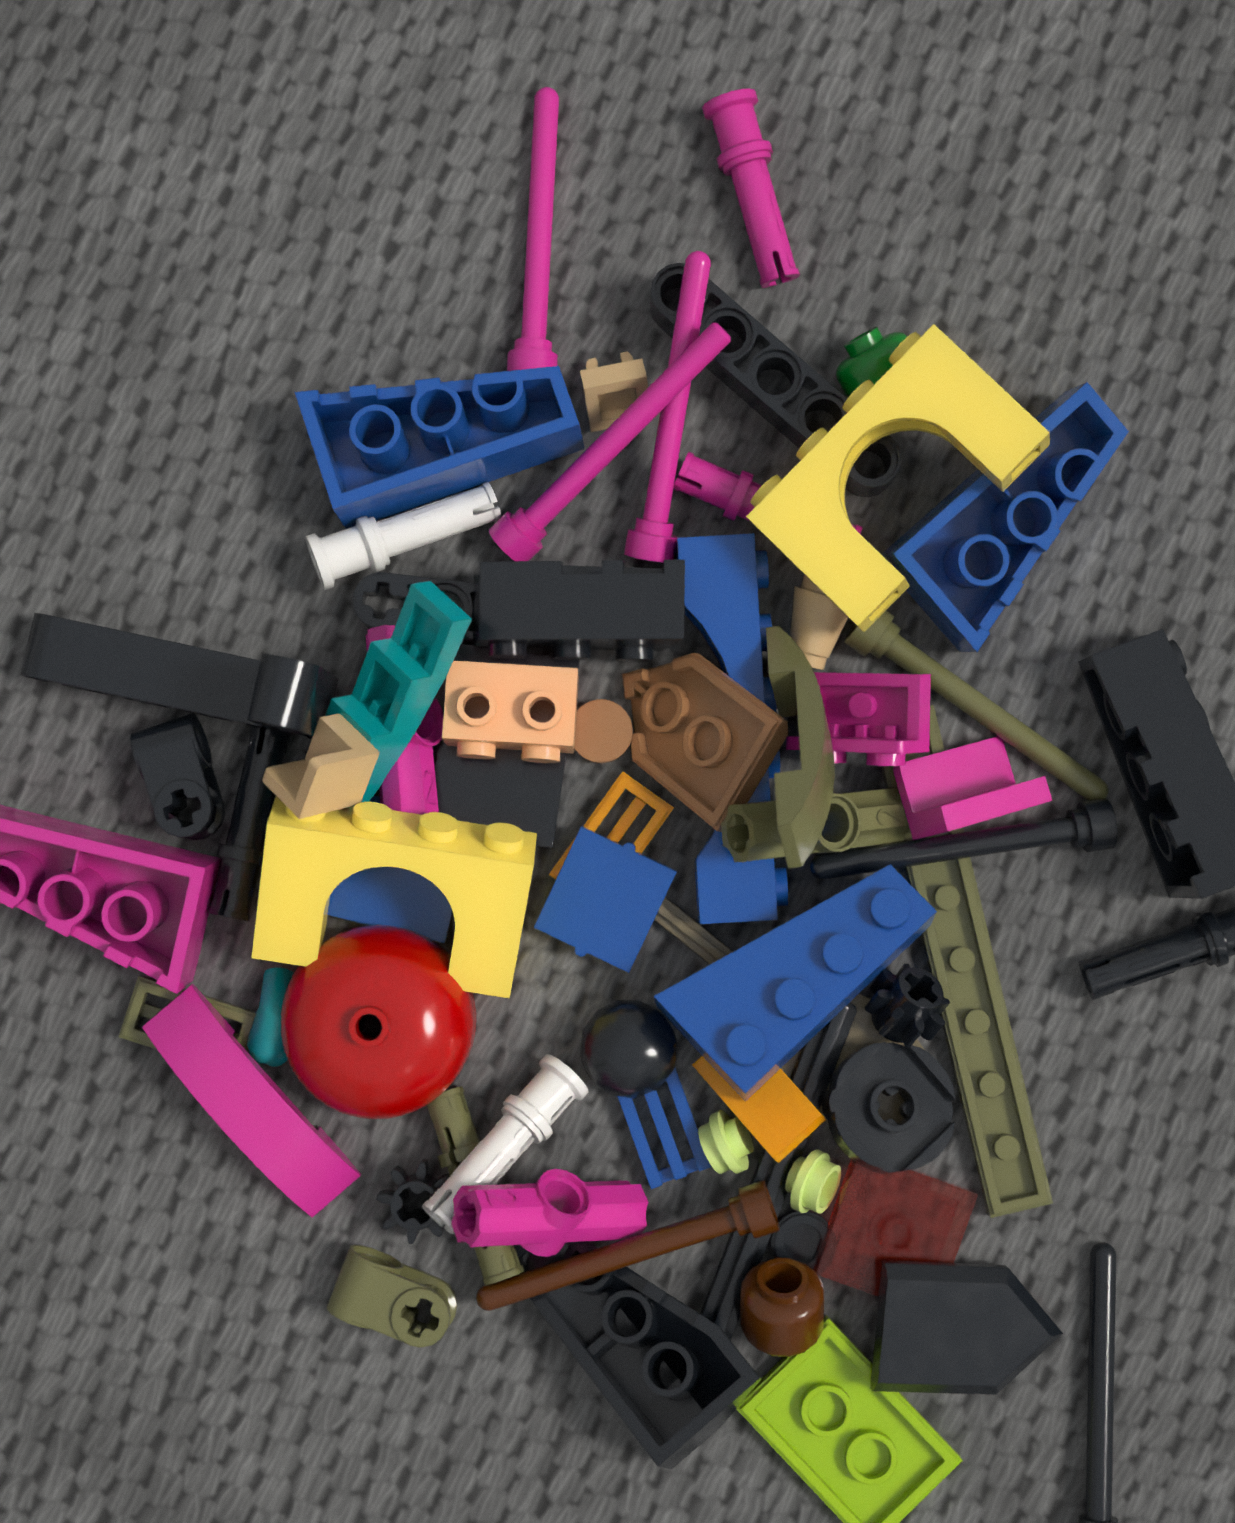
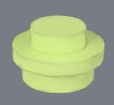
(726, 1143)
(813, 1182)

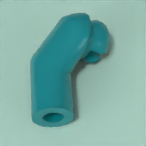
(265, 1034)

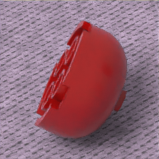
(421, 1011)

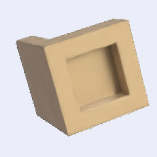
(330, 775)

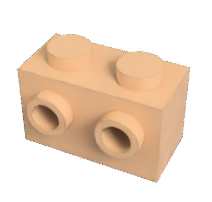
(510, 710)

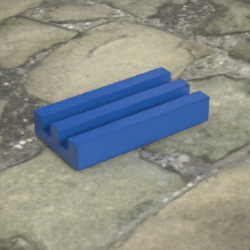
(677, 1168)

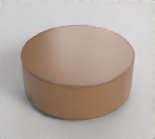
(602, 731)

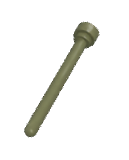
(883, 639)

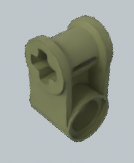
(383, 1296)

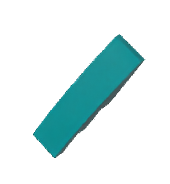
(403, 676)

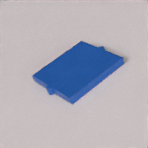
(605, 899)

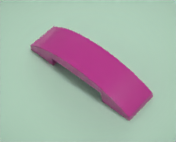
(248, 1103)

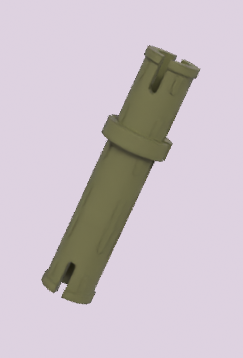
(457, 1140)

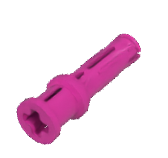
(746, 159)

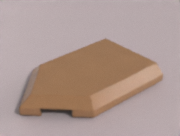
(701, 734)

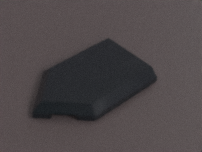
(954, 1328)

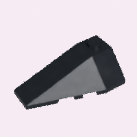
(648, 1354)

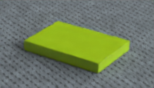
(851, 1445)

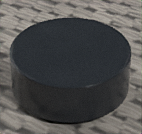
(799, 1236)

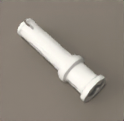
(374, 542)
(524, 1121)

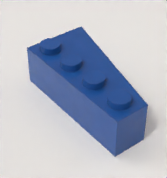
(982, 542)
(788, 984)

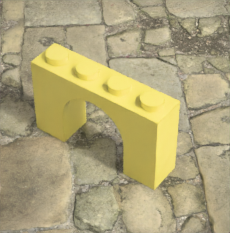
(925, 390)
(475, 865)

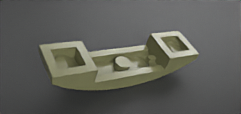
(807, 793)

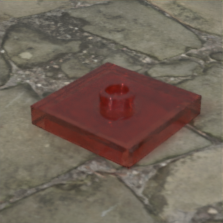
(891, 1220)

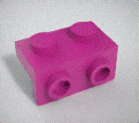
(875, 715)

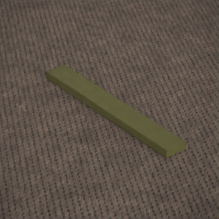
(978, 1028)

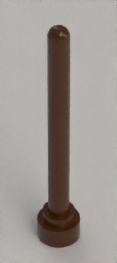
(746, 1213)

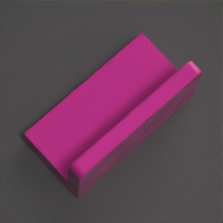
(963, 788)

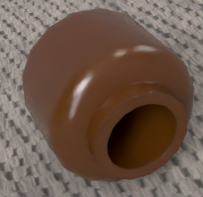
(782, 1307)

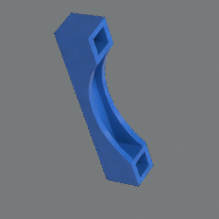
(724, 607)

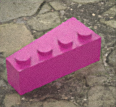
(111, 890)

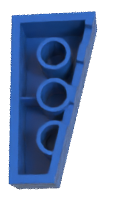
(435, 438)

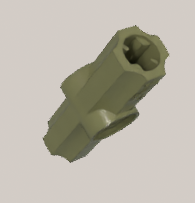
(852, 822)

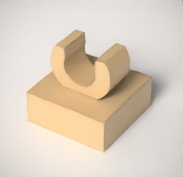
(611, 389)

